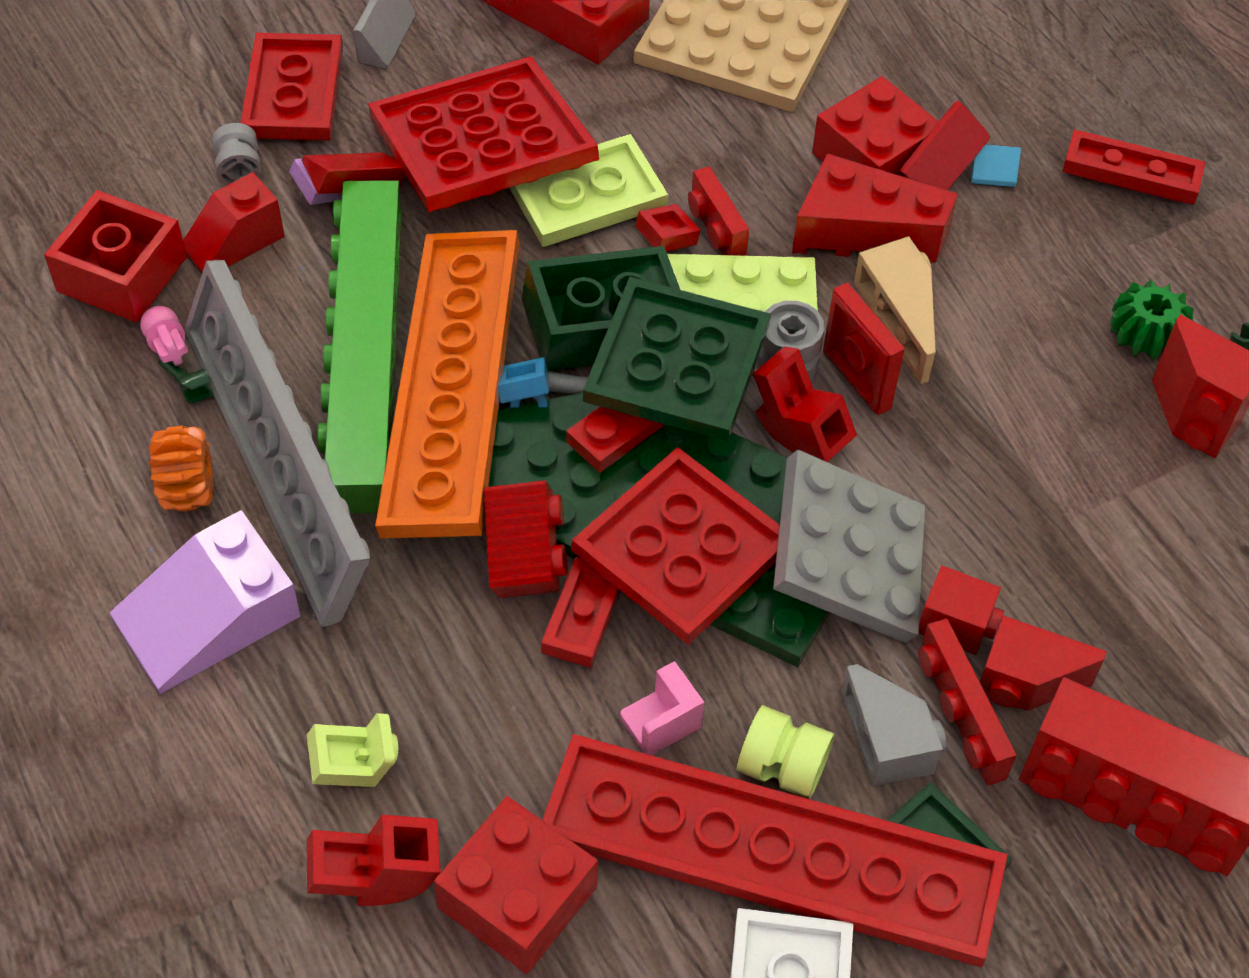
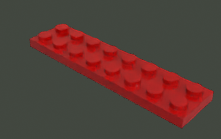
(778, 849)

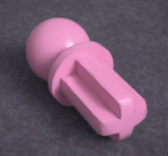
(164, 334)

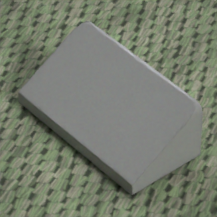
(382, 31)

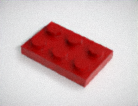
(293, 85)

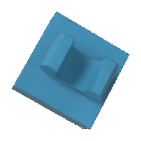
(524, 381)

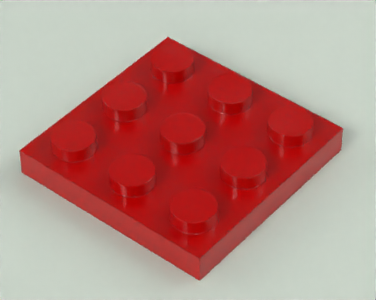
(681, 545)

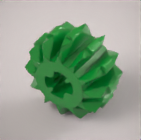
(1147, 316)

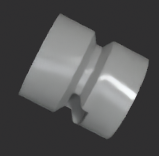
(794, 326)

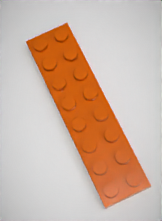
(450, 387)

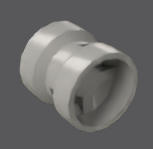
(235, 152)

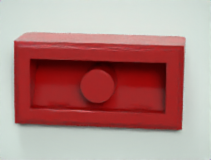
(947, 149)
(332, 169)

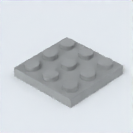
(850, 547)

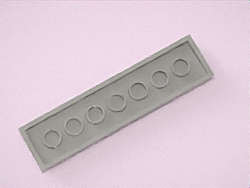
(276, 445)

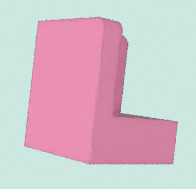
(665, 714)

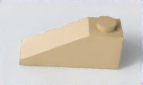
(899, 291)

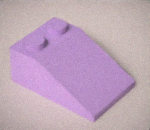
(206, 603)

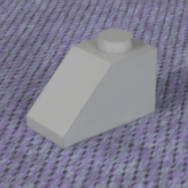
(891, 728)

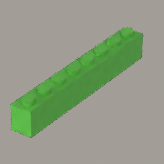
(363, 342)

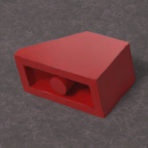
(234, 223)
(1031, 662)

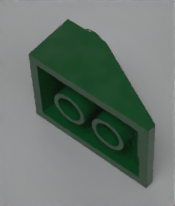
(576, 298)

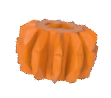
(181, 468)

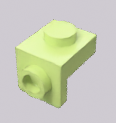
(352, 753)

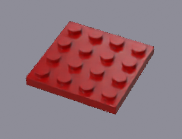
(482, 133)

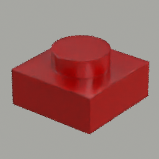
(667, 227)

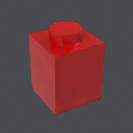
(967, 606)

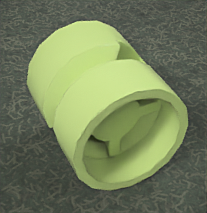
(785, 752)

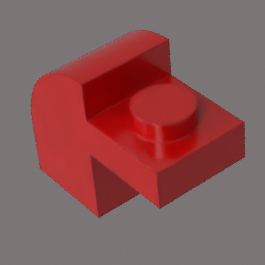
(797, 412)
(379, 867)

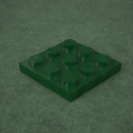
(677, 358)

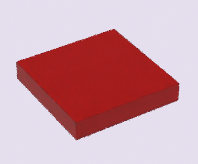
(863, 349)

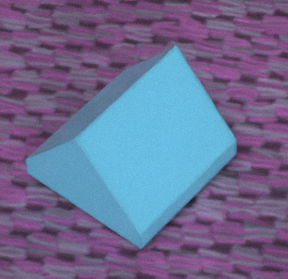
(996, 166)

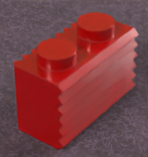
(523, 539)

